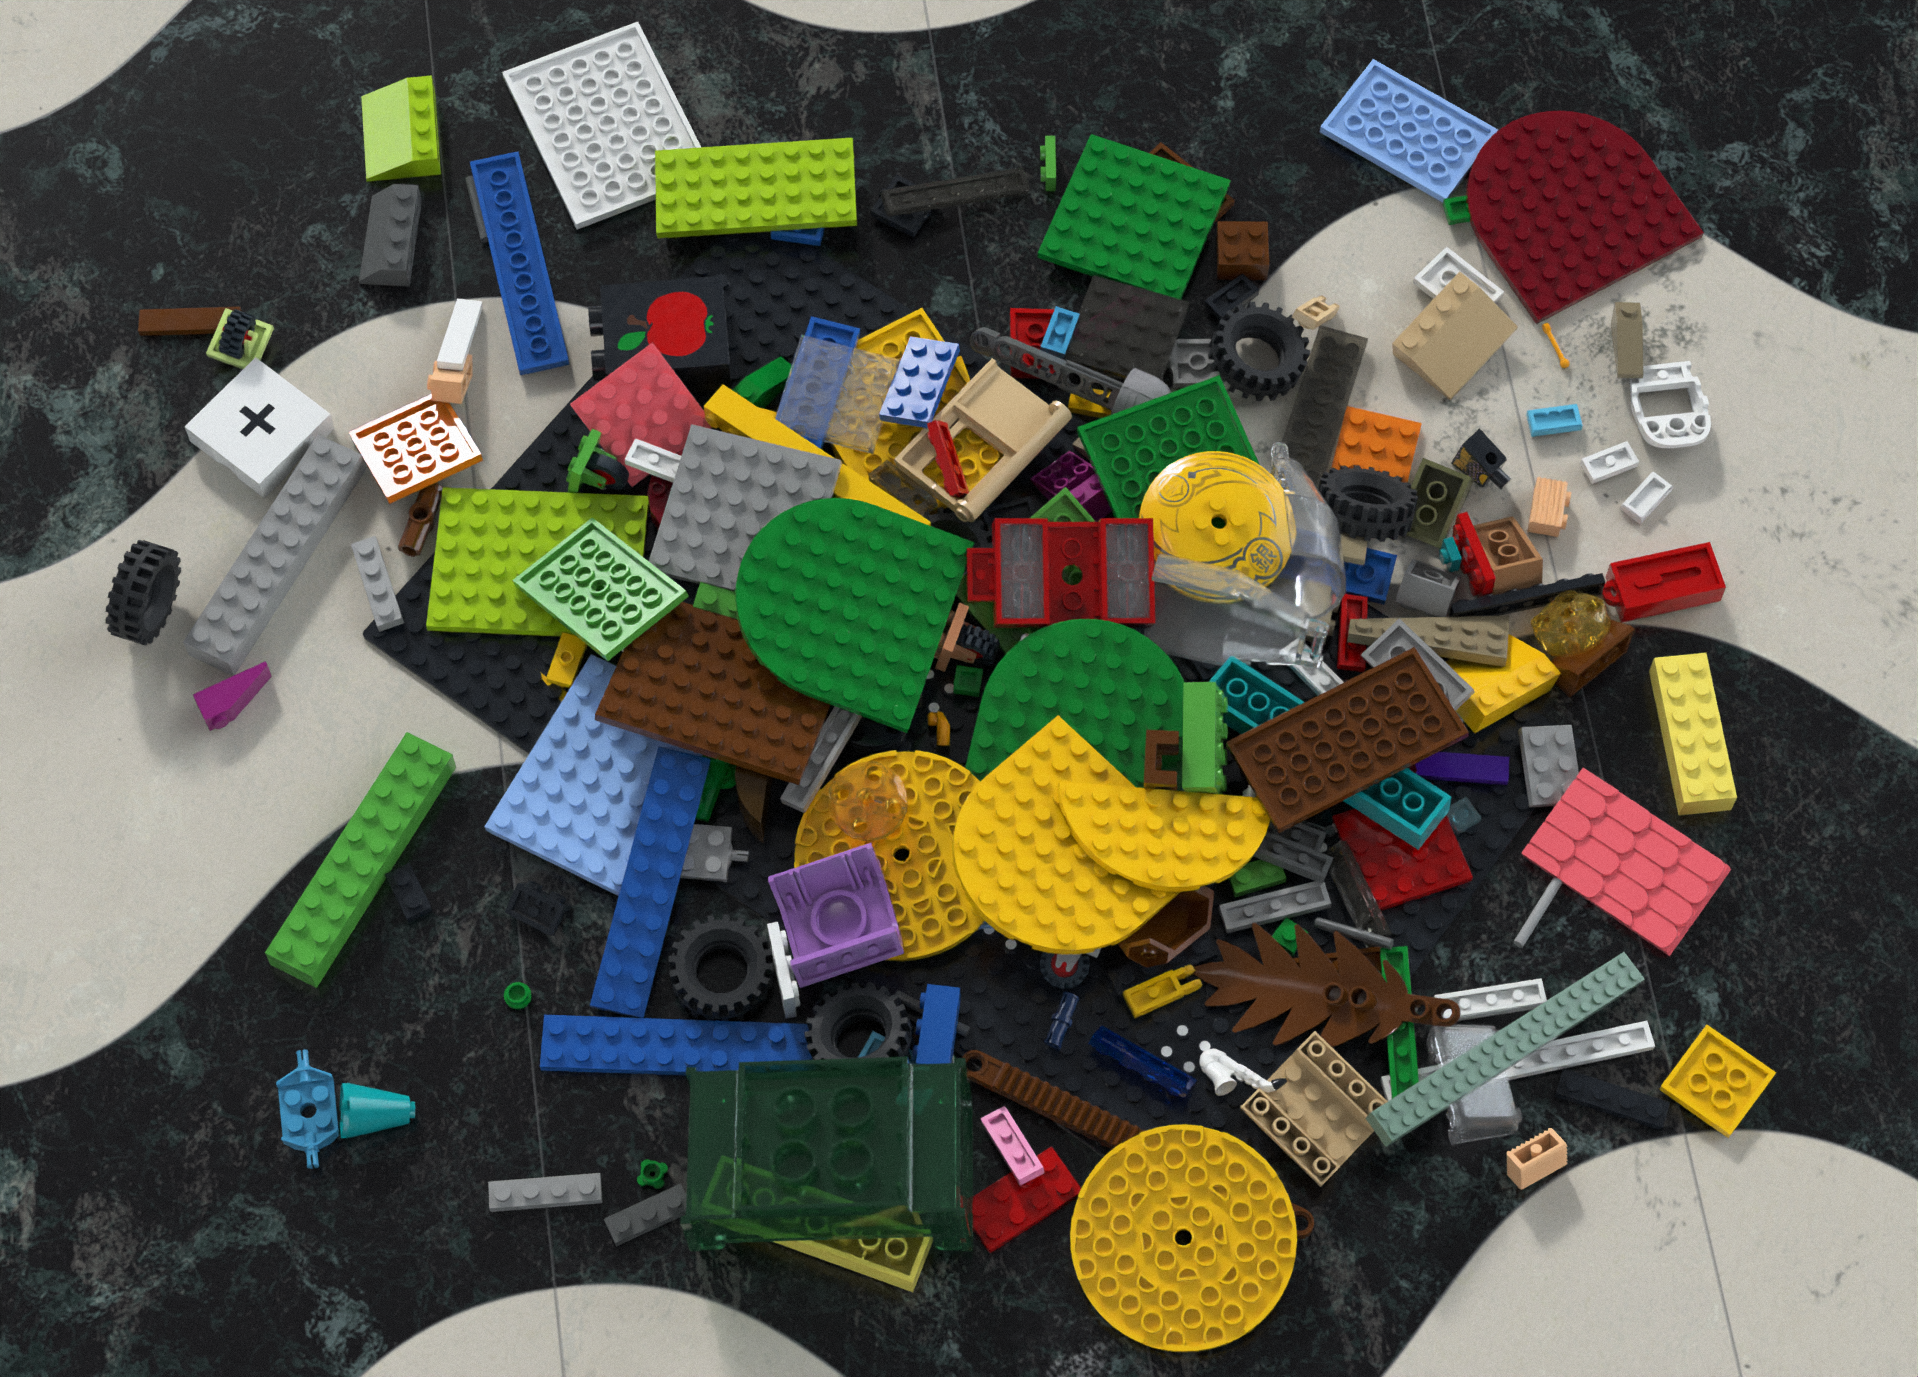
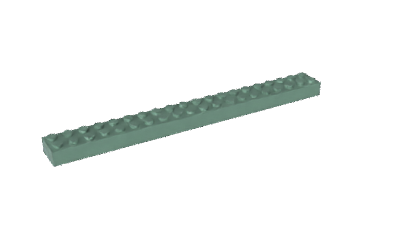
(1504, 1049)

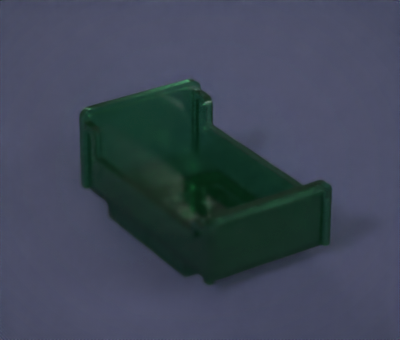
(830, 1152)

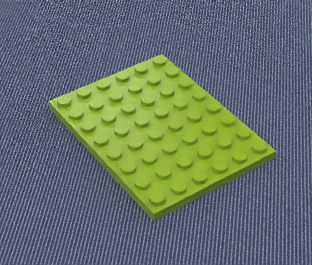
(496, 536)

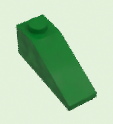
(764, 383)

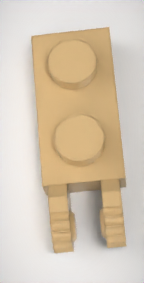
(1315, 313)

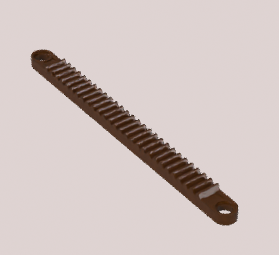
(1067, 1109)

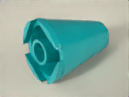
(371, 1110)

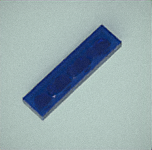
(1142, 1061)

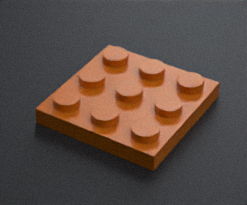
(1377, 442)

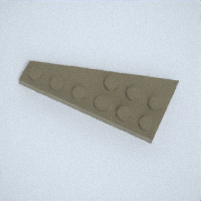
(1461, 638)

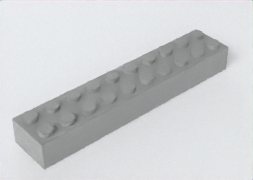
(275, 555)

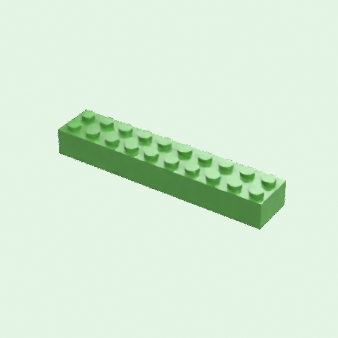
(360, 860)

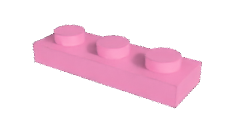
(1012, 1145)

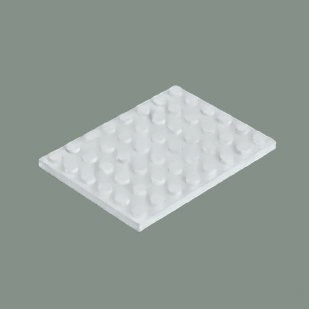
(599, 120)

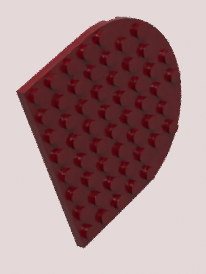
(1571, 208)

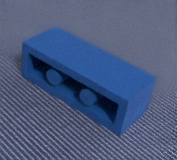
(938, 1025)

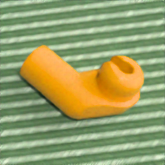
(943, 727)

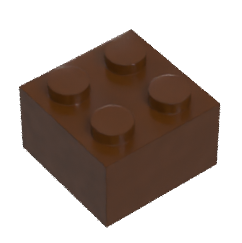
(1242, 249)

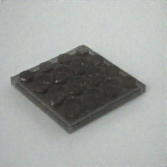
(1125, 329)

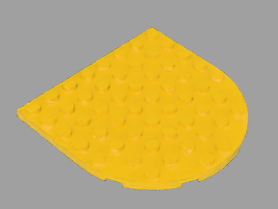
(1027, 867)

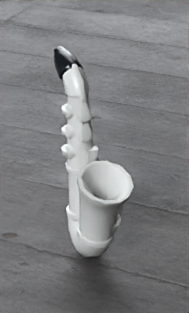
(1221, 1068)

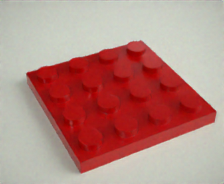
(1397, 869)

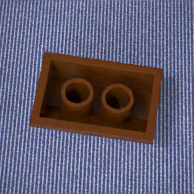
(1583, 667)

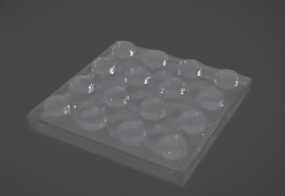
(836, 393)

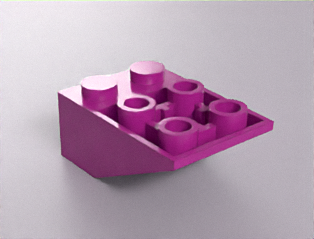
(1079, 479)

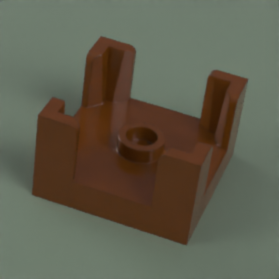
(1158, 744)

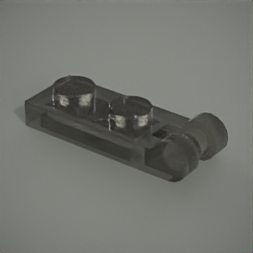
(902, 488)

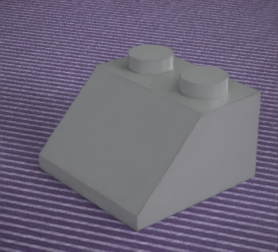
(1427, 589)

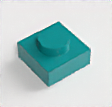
(1450, 554)

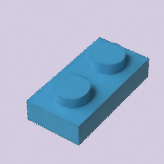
(1059, 332)

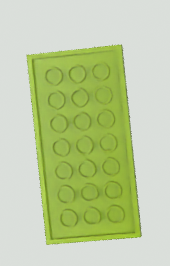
(755, 188)

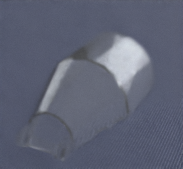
(1315, 570)
(1221, 612)

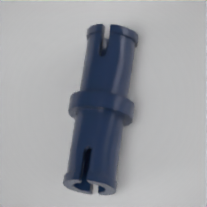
(1061, 1020)

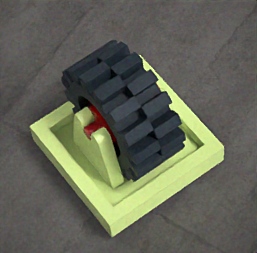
(239, 338)

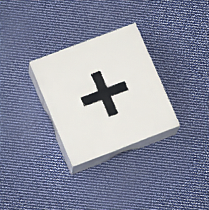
(259, 427)

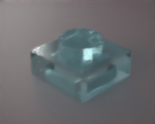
(1462, 815)

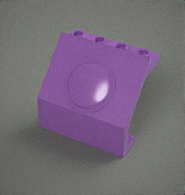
(837, 914)

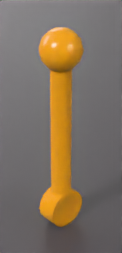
(1564, 363)

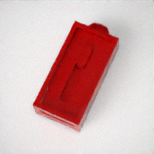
(1664, 582)

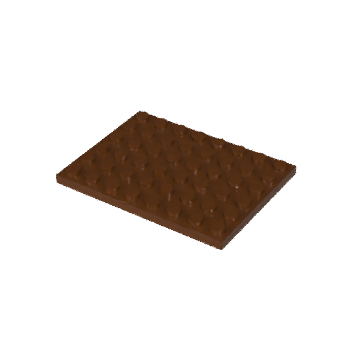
(707, 693)

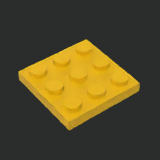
(1717, 1081)

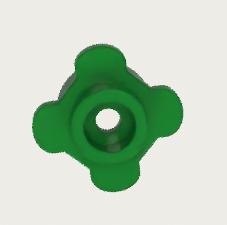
(649, 1166)

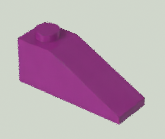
(227, 699)

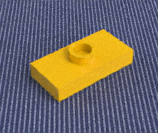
(566, 660)

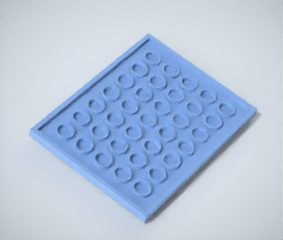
(580, 787)

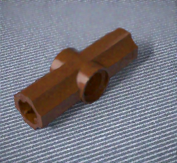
(417, 530)

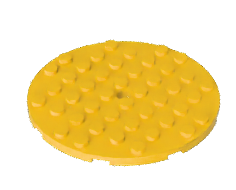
(925, 887)
(1192, 1292)

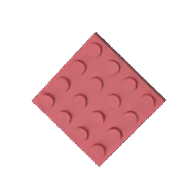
(640, 402)

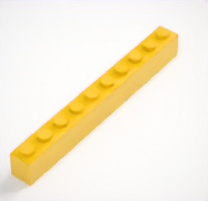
(745, 419)

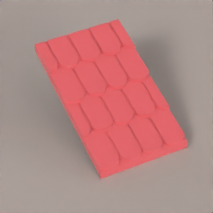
(1626, 861)

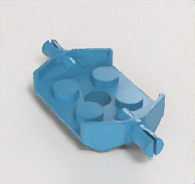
(306, 1088)

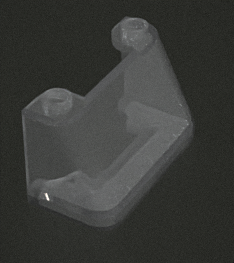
(1487, 1110)

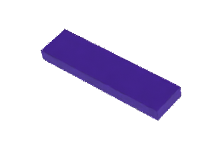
(1465, 768)

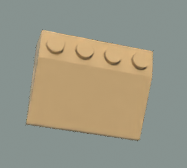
(1453, 336)

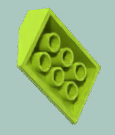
(401, 130)

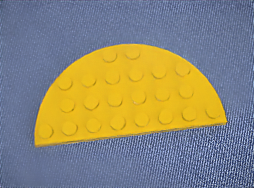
(1164, 835)

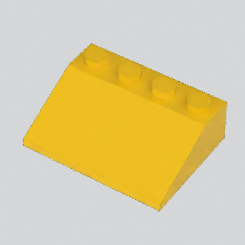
(1506, 688)

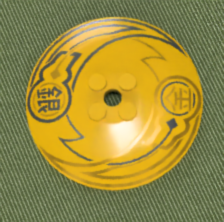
(1227, 487)

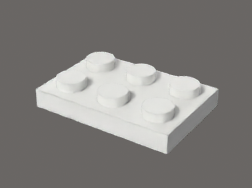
(1445, 268)
(784, 972)

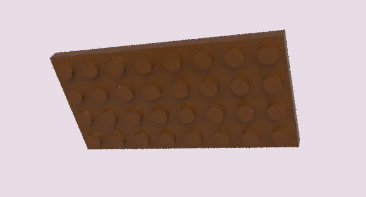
(1347, 739)

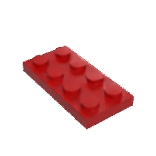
(1010, 1209)

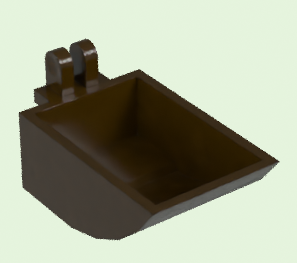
(753, 799)

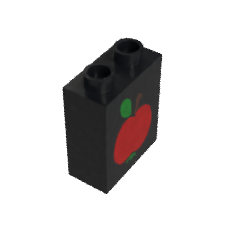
(680, 319)

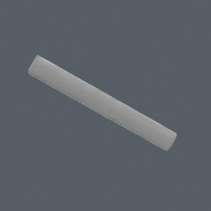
(1537, 912)

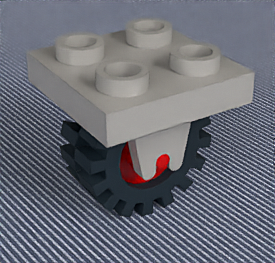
(1065, 969)

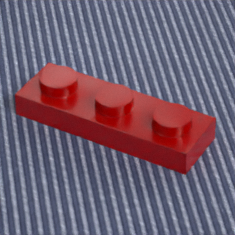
(947, 459)
(1350, 653)

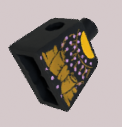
(1482, 461)

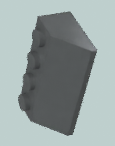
(391, 236)

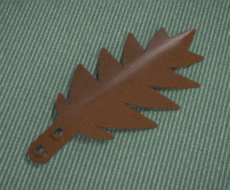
(1353, 998)

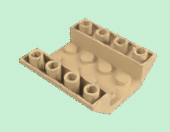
(1318, 1110)

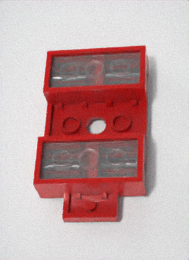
(1027, 565)

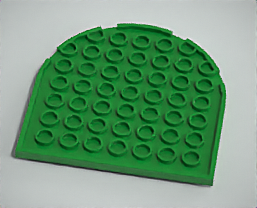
(849, 603)
(1098, 680)

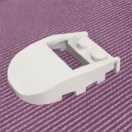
(1673, 429)

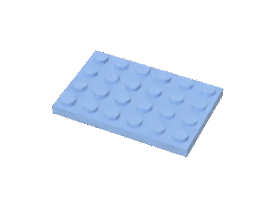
(1407, 130)

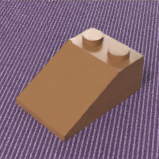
(1510, 555)

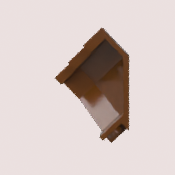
(1171, 928)

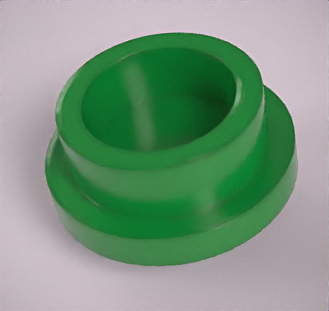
(517, 995)

